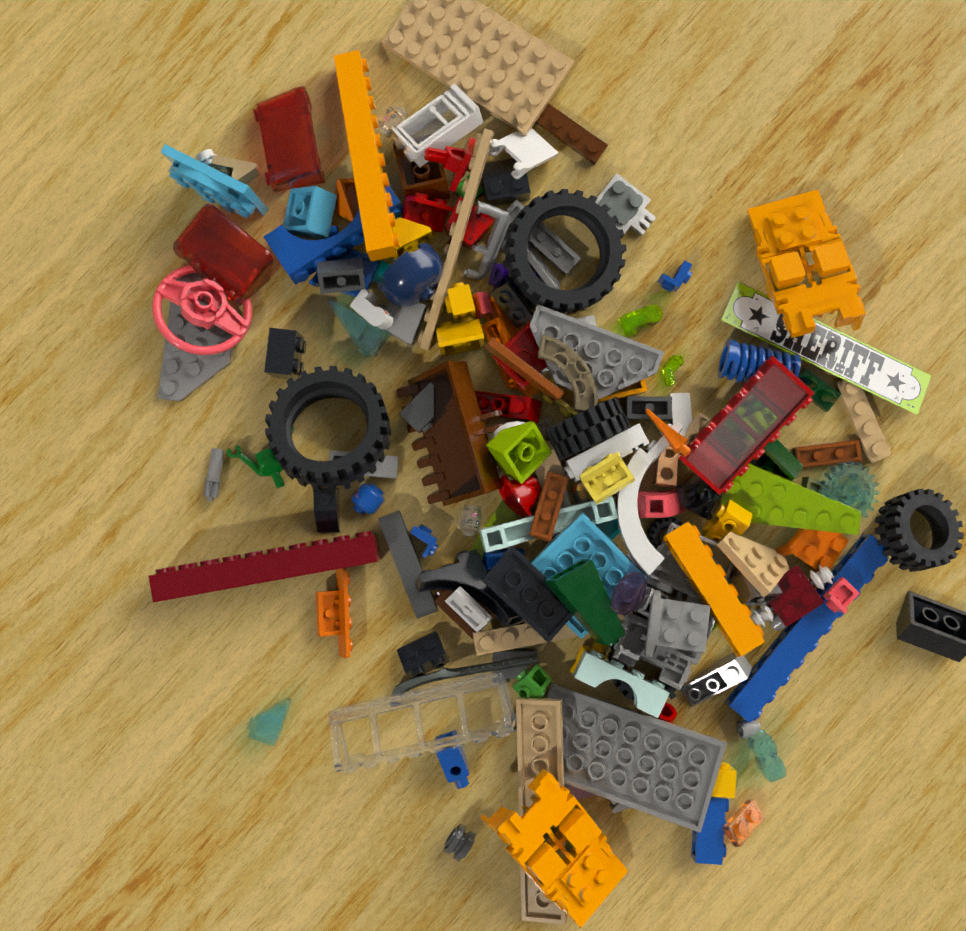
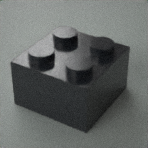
(284, 353)

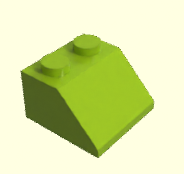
(519, 450)

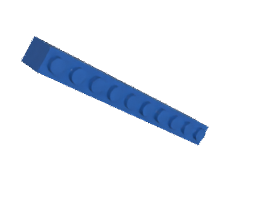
(803, 635)

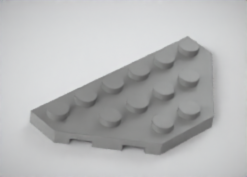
(610, 357)
(186, 371)

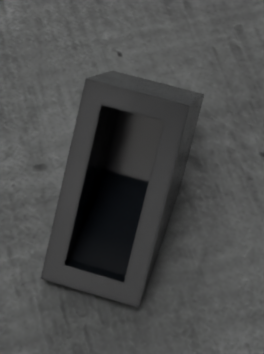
(327, 510)

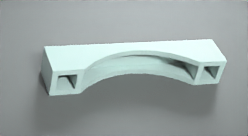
(518, 530)

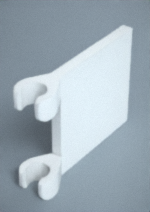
(526, 150)

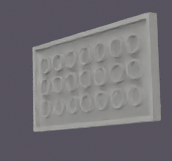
(638, 758)

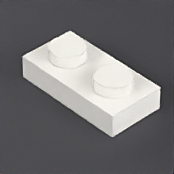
(468, 609)

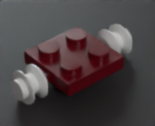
(797, 596)

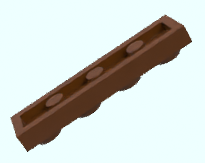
(571, 134)

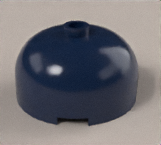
(413, 276)

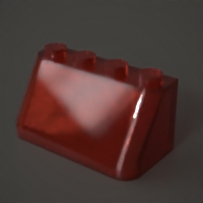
(224, 254)

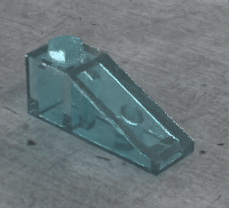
(363, 334)

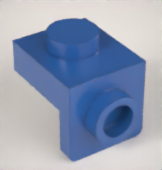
(682, 276)
(424, 534)

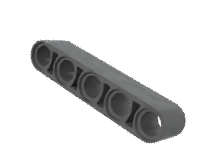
(406, 562)

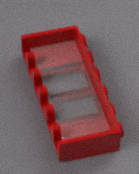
(746, 425)

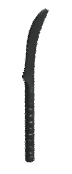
(446, 673)

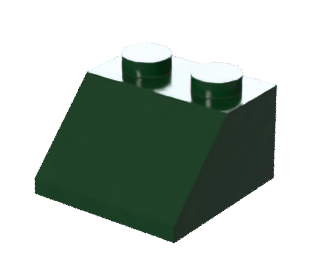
(778, 461)

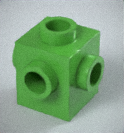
(532, 682)

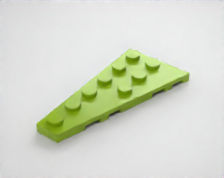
(788, 504)

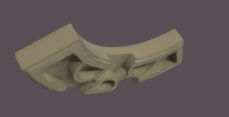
(574, 369)

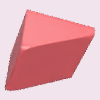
(482, 304)

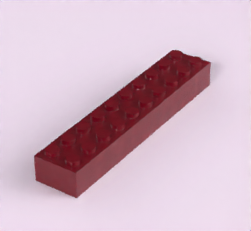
(262, 568)

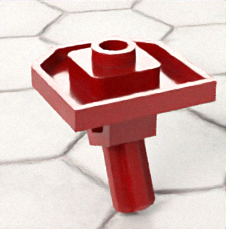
(453, 159)

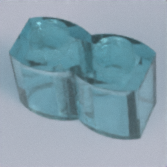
(766, 756)

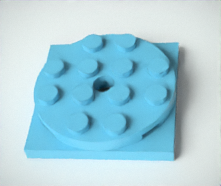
(213, 184)
(585, 541)

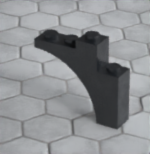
(467, 573)

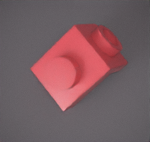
(840, 595)

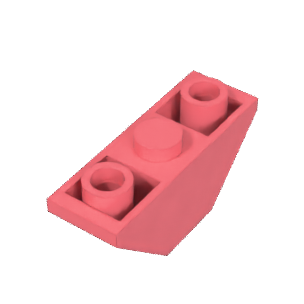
(658, 504)

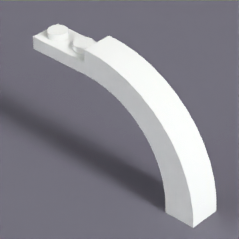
(629, 525)

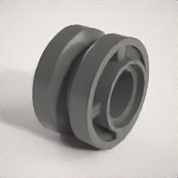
(459, 842)

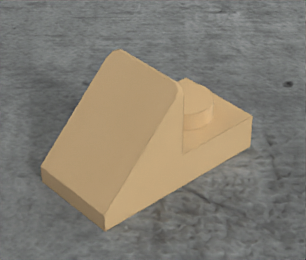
(241, 170)

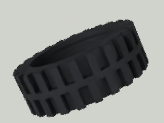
(600, 225)
(313, 388)

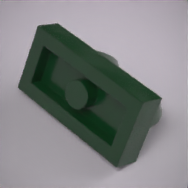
(824, 394)

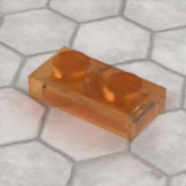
(743, 823)

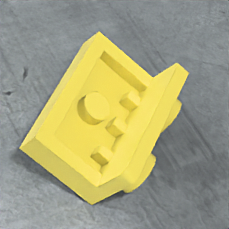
(606, 477)

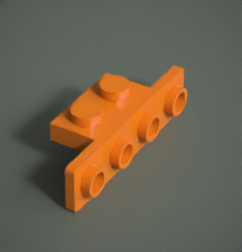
(333, 613)

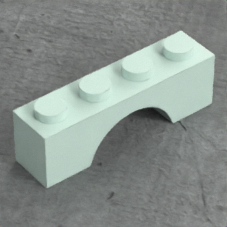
(647, 695)

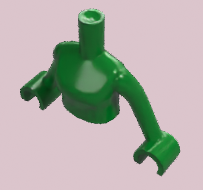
(267, 464)

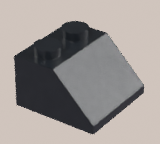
(501, 186)

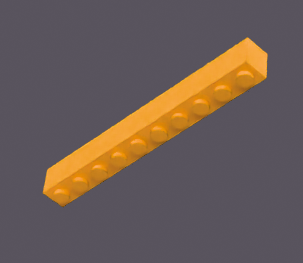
(365, 156)

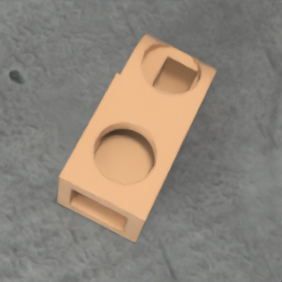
(666, 469)

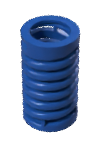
(737, 363)

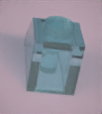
(269, 722)

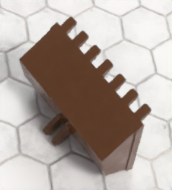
(458, 438)

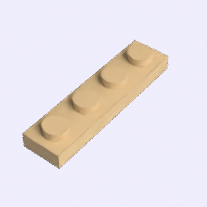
(863, 421)

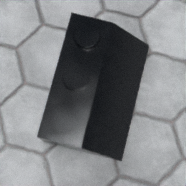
(932, 626)

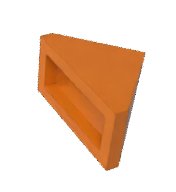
(346, 199)

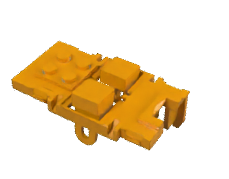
(792, 229)
(585, 873)

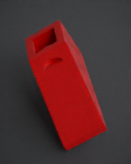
(511, 406)

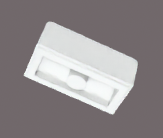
(681, 410)

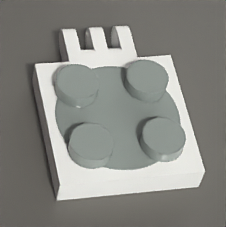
(627, 205)

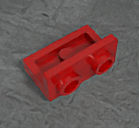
(425, 211)

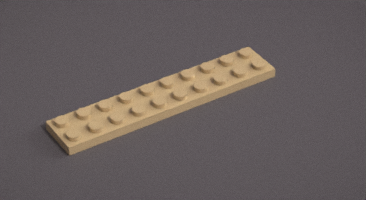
(538, 749)

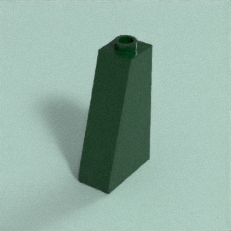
(588, 601)

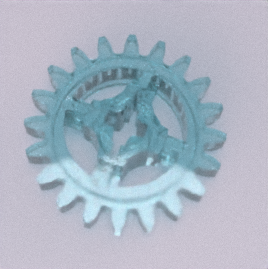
(858, 483)

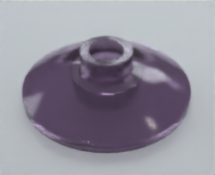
(628, 593)

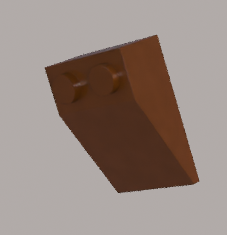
(427, 179)

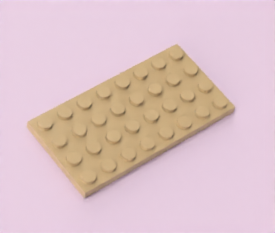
(483, 55)

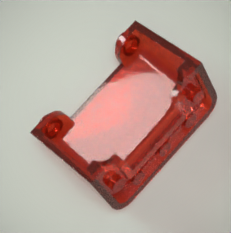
(289, 140)

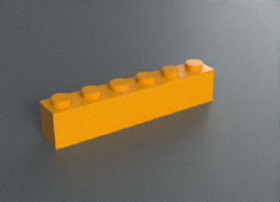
(713, 589)

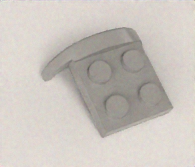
(676, 625)

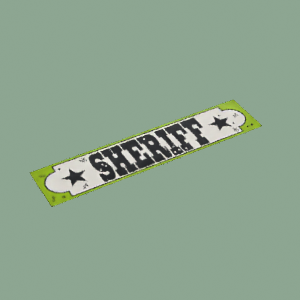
(830, 351)

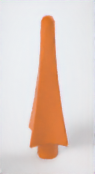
(675, 440)

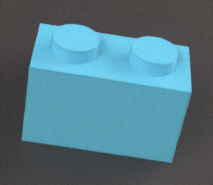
(310, 212)

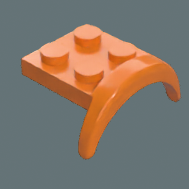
(815, 547)

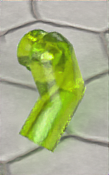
(670, 368)

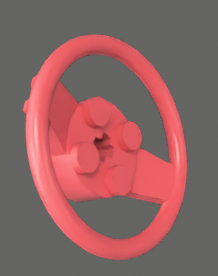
(216, 312)

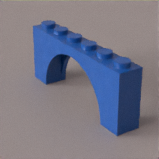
(301, 256)

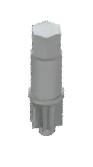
(214, 473)

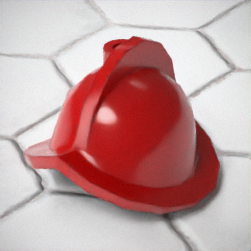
(520, 496)

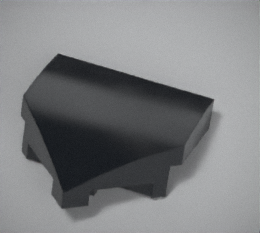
(697, 497)

